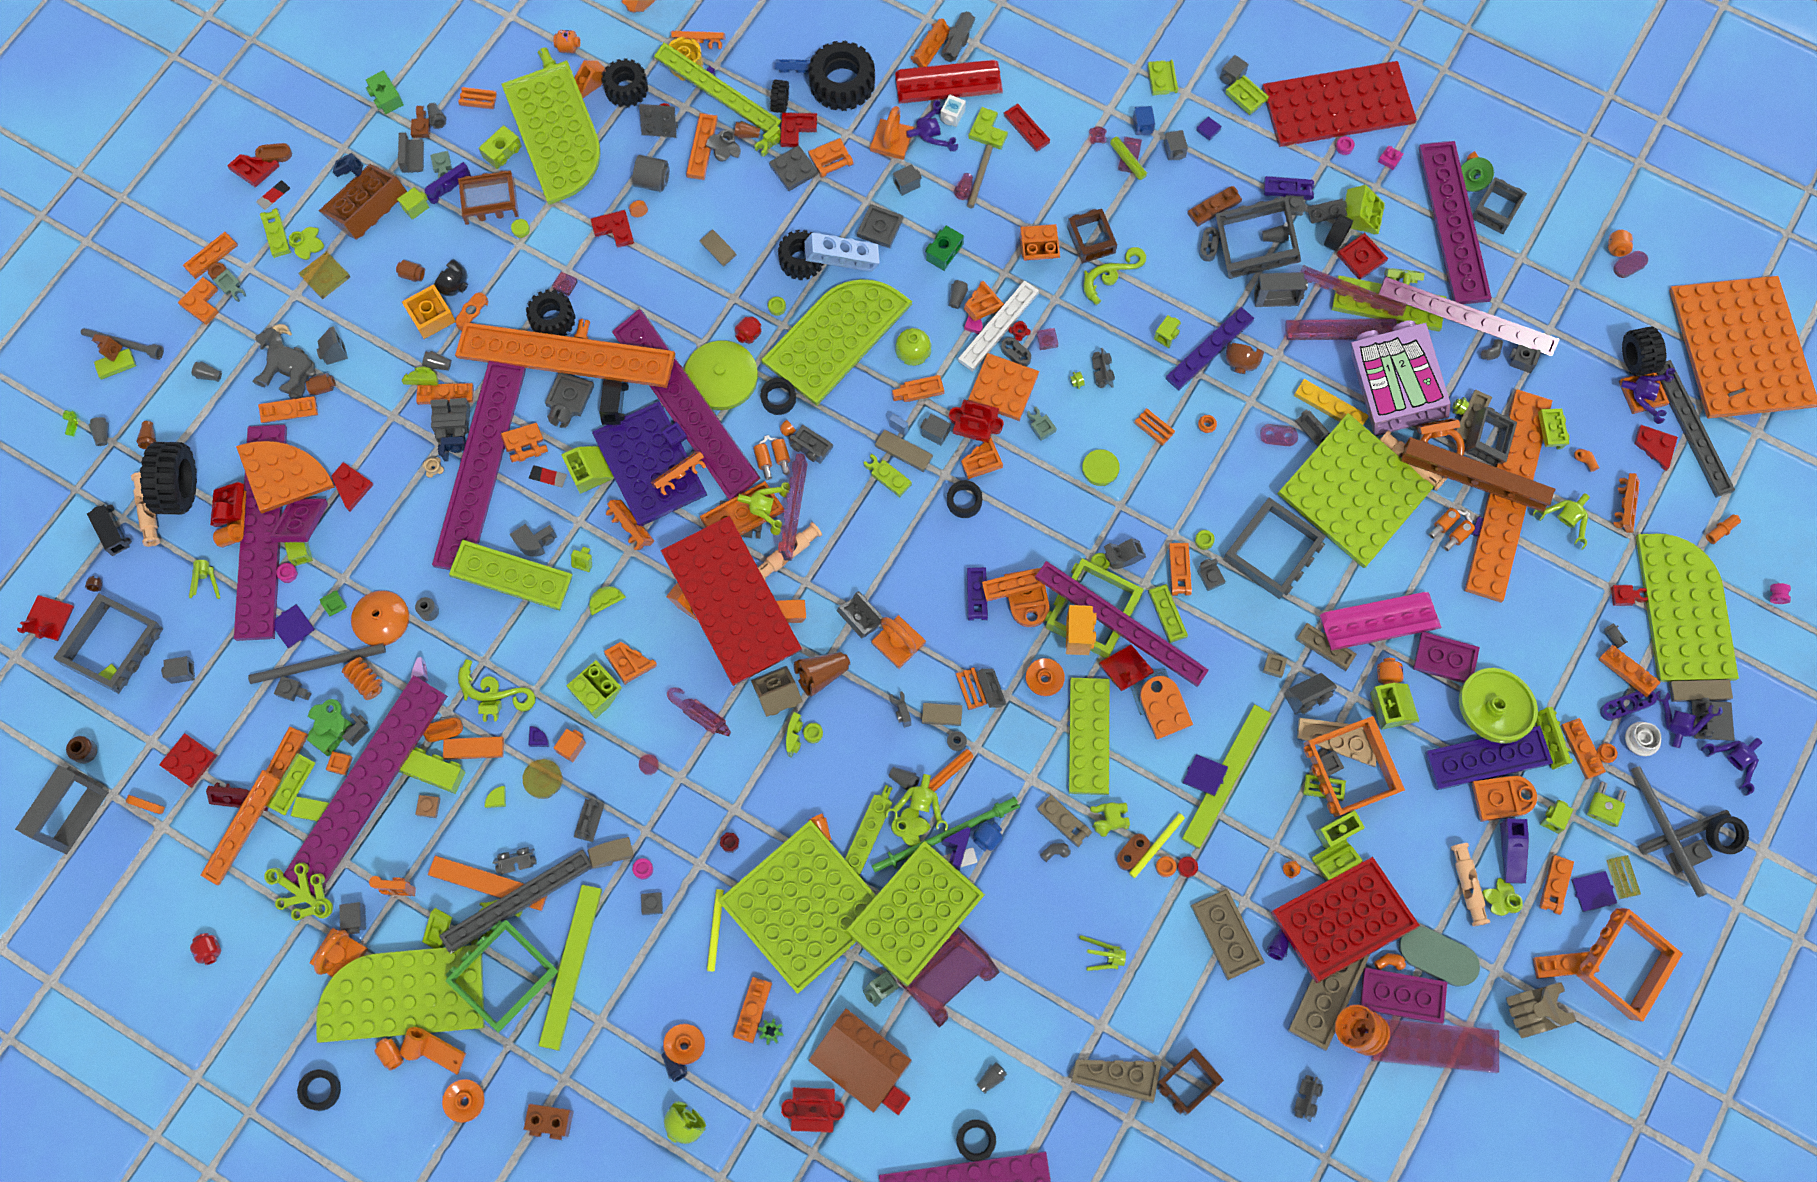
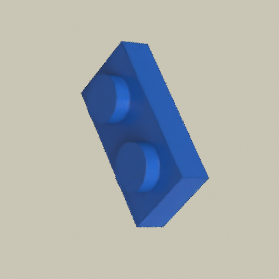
(786, 65)

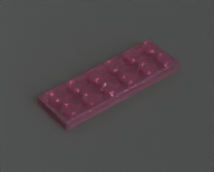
(1441, 1046)

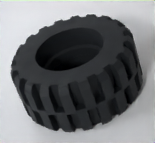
(841, 56)
(168, 478)

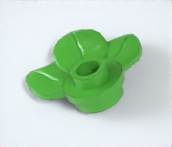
(327, 720)

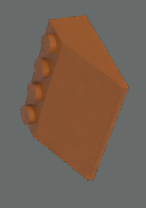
(363, 201)
(860, 1060)

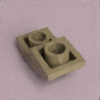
(718, 247)
(609, 852)

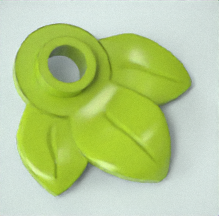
(308, 242)
(913, 826)
(1501, 898)

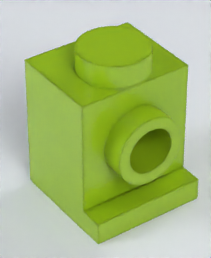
(1167, 331)
(1557, 816)

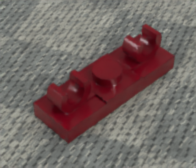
(227, 796)

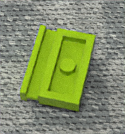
(1162, 77)
(1247, 95)
(1336, 859)

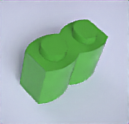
(328, 741)

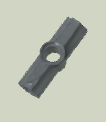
(958, 36)

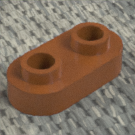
(1133, 852)

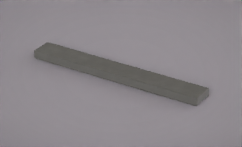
(1696, 434)
(516, 901)

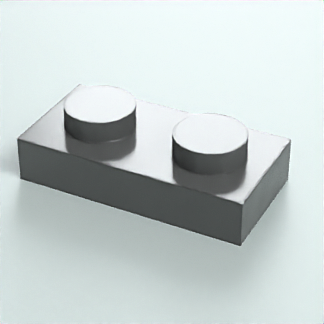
(991, 688)
(1696, 852)

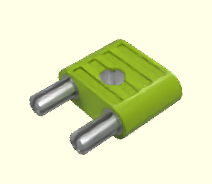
(1607, 808)

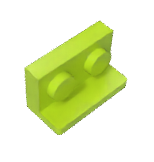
(1554, 428)

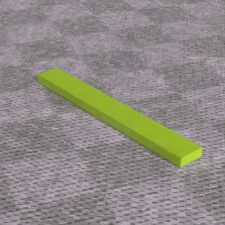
(716, 88)
(1235, 762)
(570, 968)

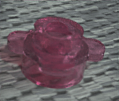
(1098, 131)

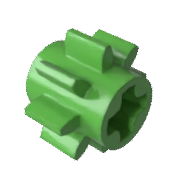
(776, 1032)

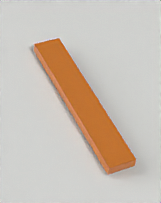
(241, 827)
(476, 879)

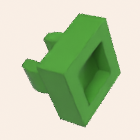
(333, 603)

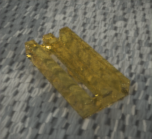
(1613, 870)

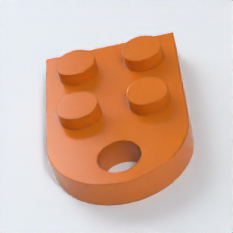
(1029, 602)
(1164, 708)
(1502, 797)

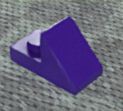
(958, 841)

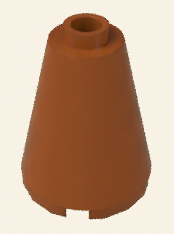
(820, 671)

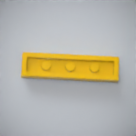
(1327, 402)

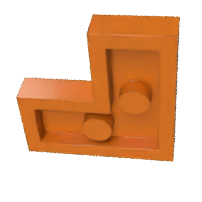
(196, 301)

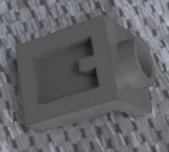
(1210, 574)
(357, 731)

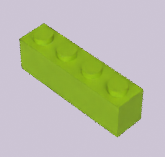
(433, 770)

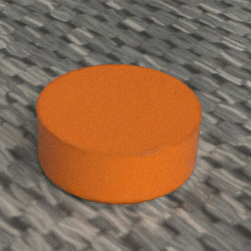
(638, 208)
(1166, 866)

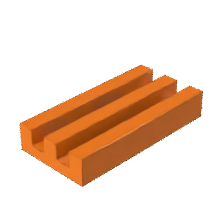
(478, 95)
(1159, 422)
(966, 673)

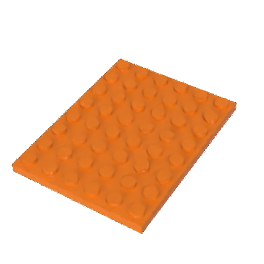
(1745, 339)

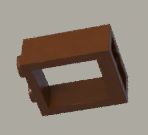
(1094, 251)
(1205, 1067)

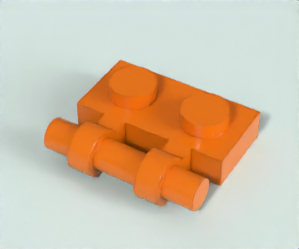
(523, 437)

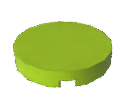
(1100, 467)

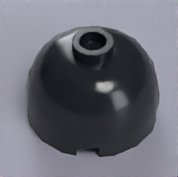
(452, 279)

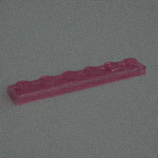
(1358, 293)
(1335, 328)
(792, 512)

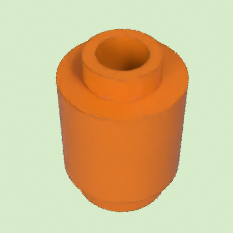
(388, 1054)

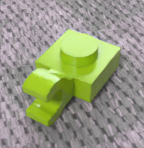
(770, 138)

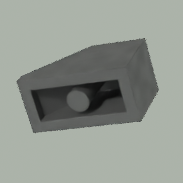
(331, 347)

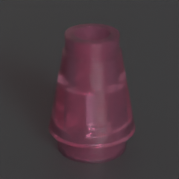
(964, 187)

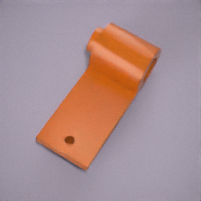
(232, 532)
(420, 1042)

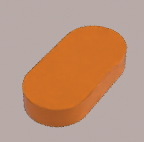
(443, 729)
(147, 805)

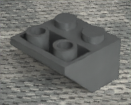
(1309, 693)

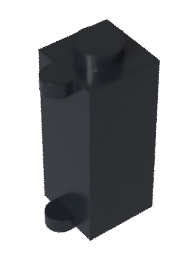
(612, 402)
(108, 529)

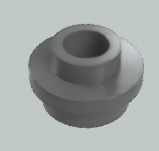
(957, 747)

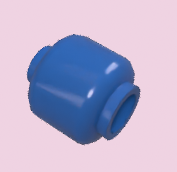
(988, 836)

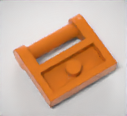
(828, 153)
(397, 886)

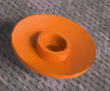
(1049, 669)
(687, 1035)
(453, 1099)

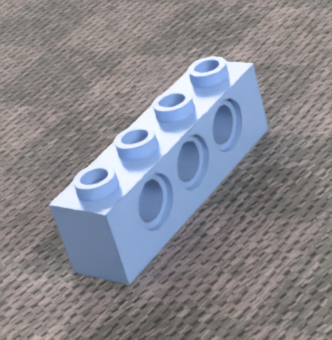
(841, 252)

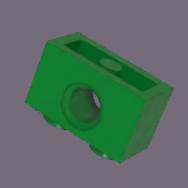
(943, 256)

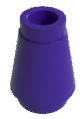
(1279, 946)

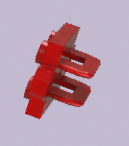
(976, 421)
(812, 1110)

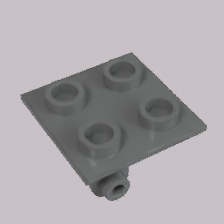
(658, 120)
(1718, 727)

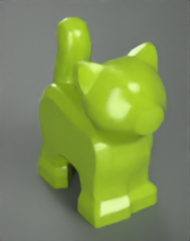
(1112, 817)

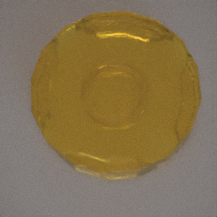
(542, 779)

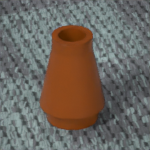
(745, 130)
(146, 435)

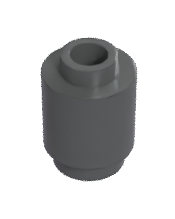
(426, 609)

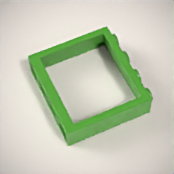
(482, 945)

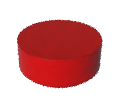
(1187, 867)

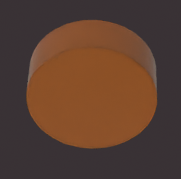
(216, 269)

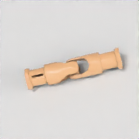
(1398, 447)
(146, 518)
(802, 541)
(1469, 880)

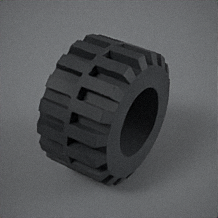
(620, 72)
(796, 267)
(546, 302)
(1644, 351)

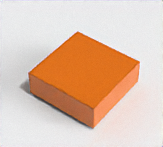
(339, 763)

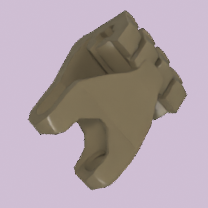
(1538, 1011)

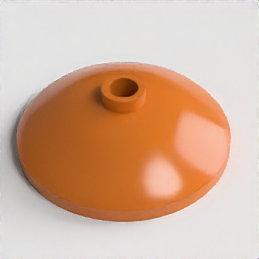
(387, 626)

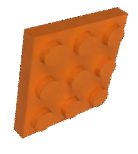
(1004, 386)

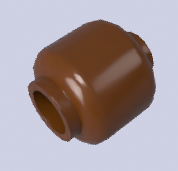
(81, 749)

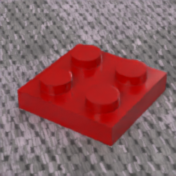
(188, 760)

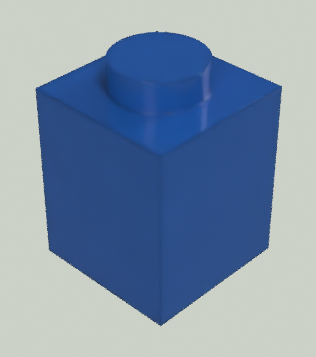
(1144, 120)

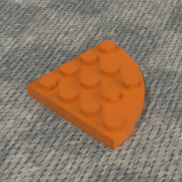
(281, 473)

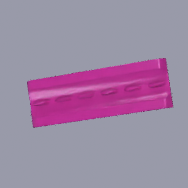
(1380, 620)

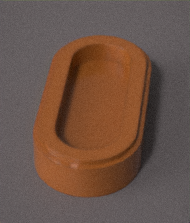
(280, 152)

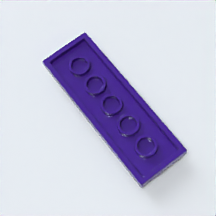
(1487, 759)

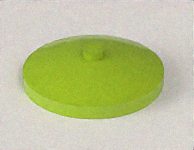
(723, 373)
(1498, 705)

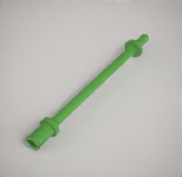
(998, 810)

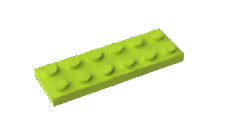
(1348, 305)
(510, 575)
(1089, 736)

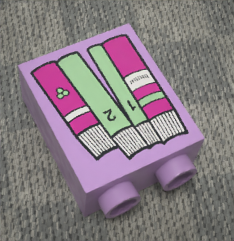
(1400, 377)

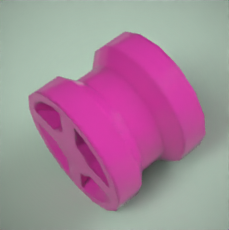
(1780, 593)

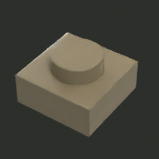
(1275, 665)

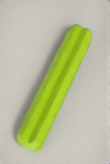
(1128, 158)

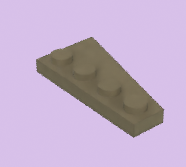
(1123, 1078)

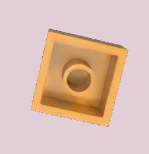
(428, 311)
(1080, 630)

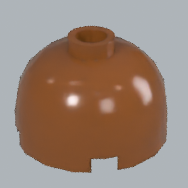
(1243, 357)

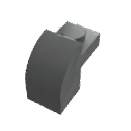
(532, 544)
(1124, 554)

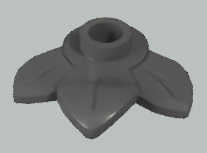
(724, 147)

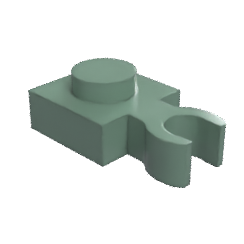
(441, 163)
(228, 284)
(1041, 426)

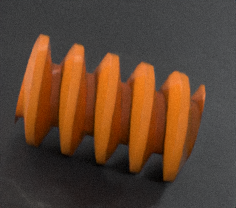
(362, 678)

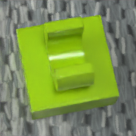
(582, 559)
(489, 707)

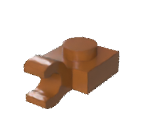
(420, 127)

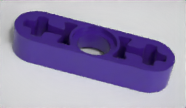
(1634, 697)

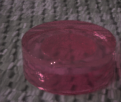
(648, 764)

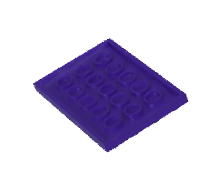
(641, 454)

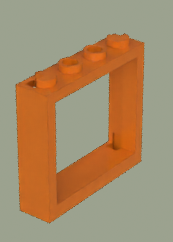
(1381, 753)
(1656, 978)

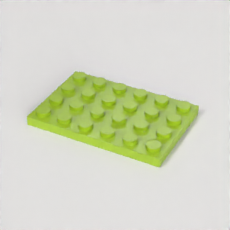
(915, 913)

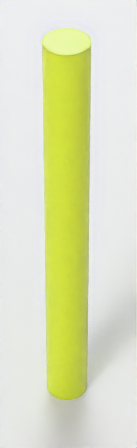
(1156, 846)
(715, 931)

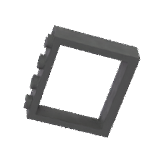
(1264, 262)
(1256, 575)
(85, 628)
(48, 801)

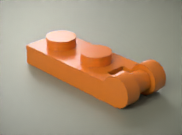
(1180, 568)
(1556, 884)

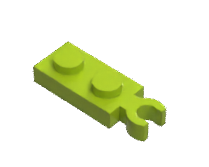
(888, 476)

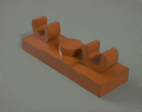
(1216, 204)

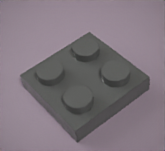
(793, 168)
(880, 226)

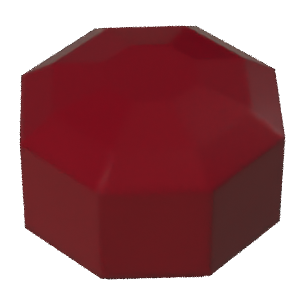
(729, 842)

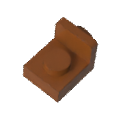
(107, 346)

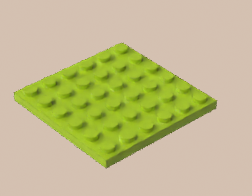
(1355, 490)
(800, 905)

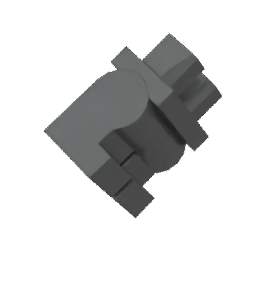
(450, 418)

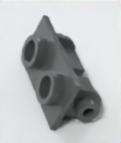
(1327, 210)
(1106, 375)
(1312, 427)
(589, 820)
(522, 858)
(1308, 1106)

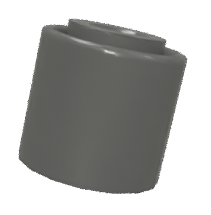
(650, 173)

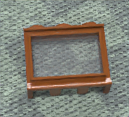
(488, 195)

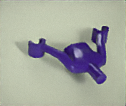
(928, 128)
(1647, 388)
(1683, 723)
(1740, 758)

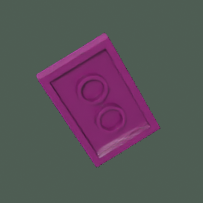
(299, 520)
(1445, 657)

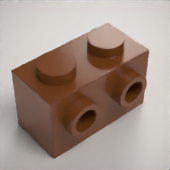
(548, 1120)

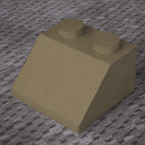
(777, 691)

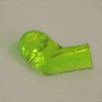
(72, 422)

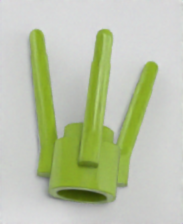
(200, 571)
(1115, 955)

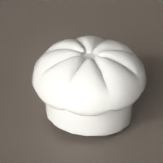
(1643, 738)

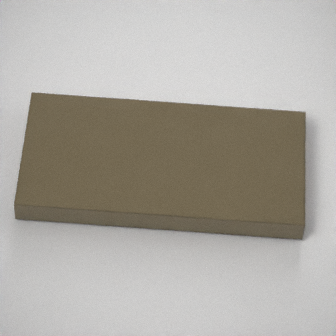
(1227, 934)

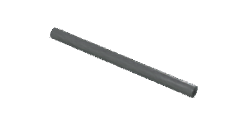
(316, 663)
(1669, 832)

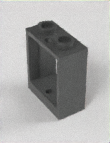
(1489, 217)
(1280, 289)
(1482, 451)

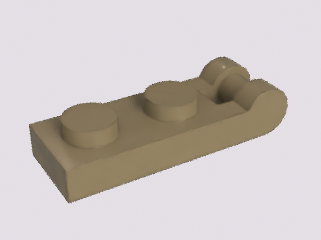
(1063, 820)

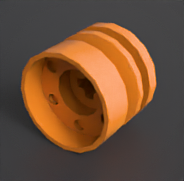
(1353, 1024)

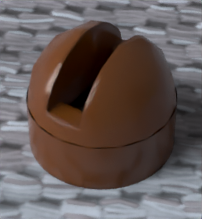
(93, 584)

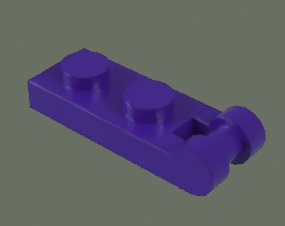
(446, 183)
(1288, 186)
(976, 593)

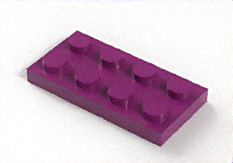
(1404, 995)

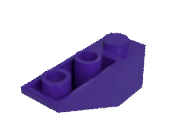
(1515, 849)

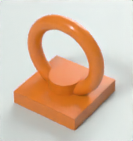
(891, 136)
(1440, 429)
(897, 641)
(336, 952)

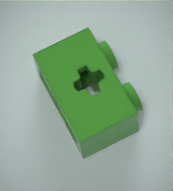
(384, 92)

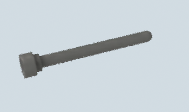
(154, 351)

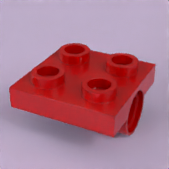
(227, 504)

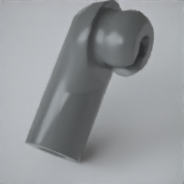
(1494, 352)
(1055, 848)

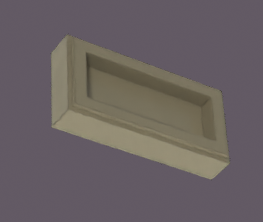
(942, 714)

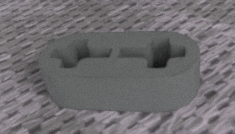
(1212, 244)
(1017, 351)

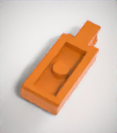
(919, 389)

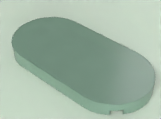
(1439, 956)

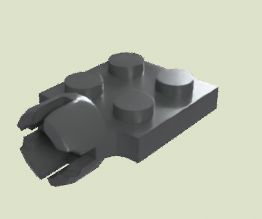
(567, 399)

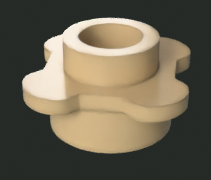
(430, 463)

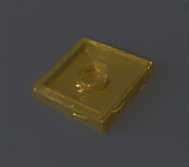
(324, 275)

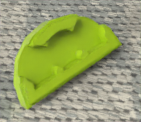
(420, 376)
(604, 598)

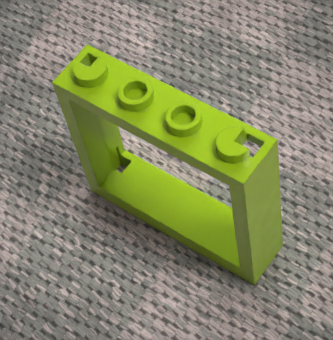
(1136, 591)

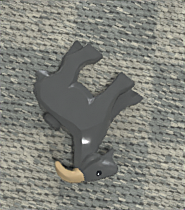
(284, 360)

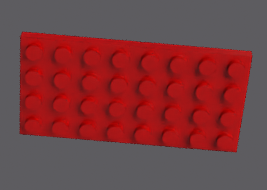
(1339, 103)
(731, 600)

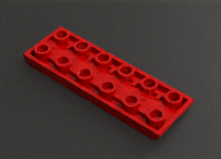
(946, 80)

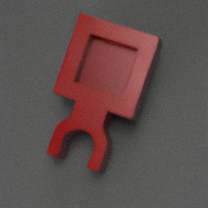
(1625, 595)

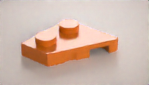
(982, 302)
(982, 460)
(628, 662)

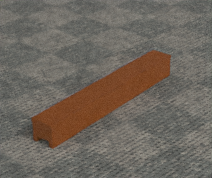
(1477, 474)

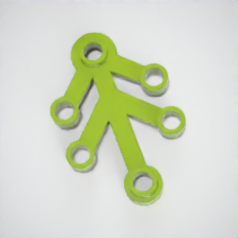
(302, 893)

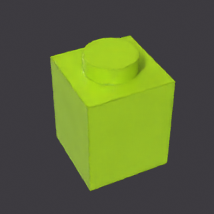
(413, 202)
(298, 552)

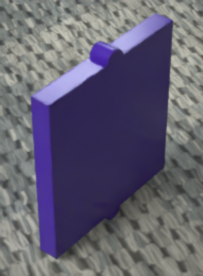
(292, 626)
(1205, 775)
(1594, 891)

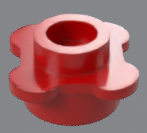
(1020, 325)

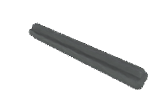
(1681, 833)

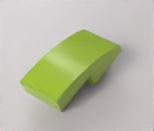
(793, 740)

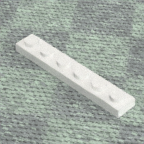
(998, 326)

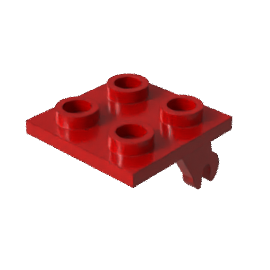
(46, 618)
(1126, 667)

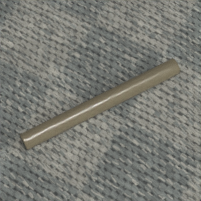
(977, 184)

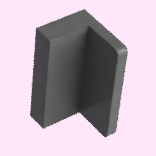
(410, 154)

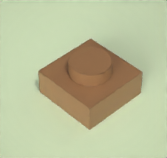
(427, 806)

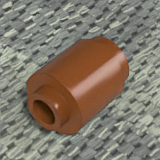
(410, 271)
(320, 384)

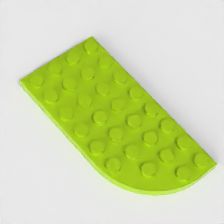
(555, 129)
(835, 336)
(1685, 611)
(400, 991)

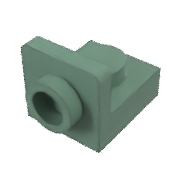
(880, 988)

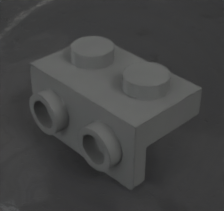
(811, 444)
(860, 615)

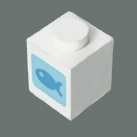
(953, 110)

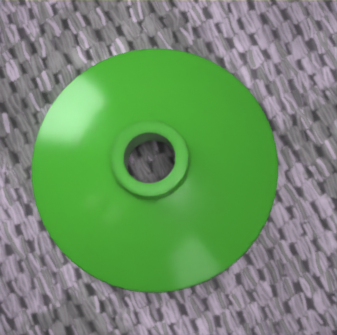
(1475, 167)

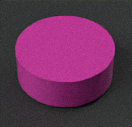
(1345, 145)
(286, 572)
(642, 868)

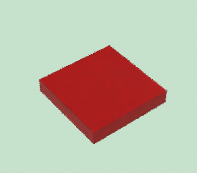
(1362, 256)

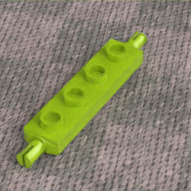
(868, 831)

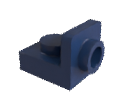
(347, 164)
(451, 444)

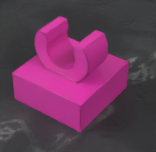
(1390, 157)

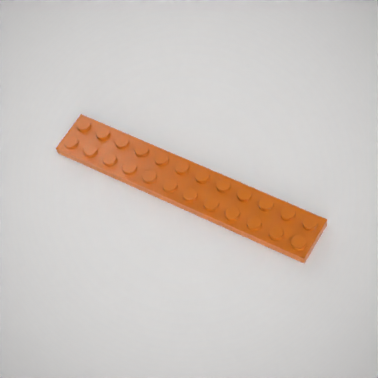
(566, 354)
(1502, 517)

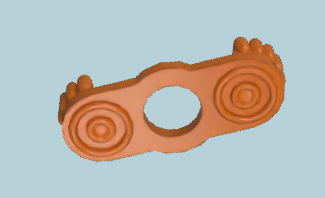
(478, 300)

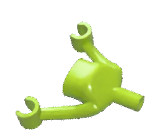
(761, 505)
(1571, 515)
(921, 800)

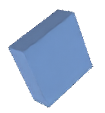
(898, 424)

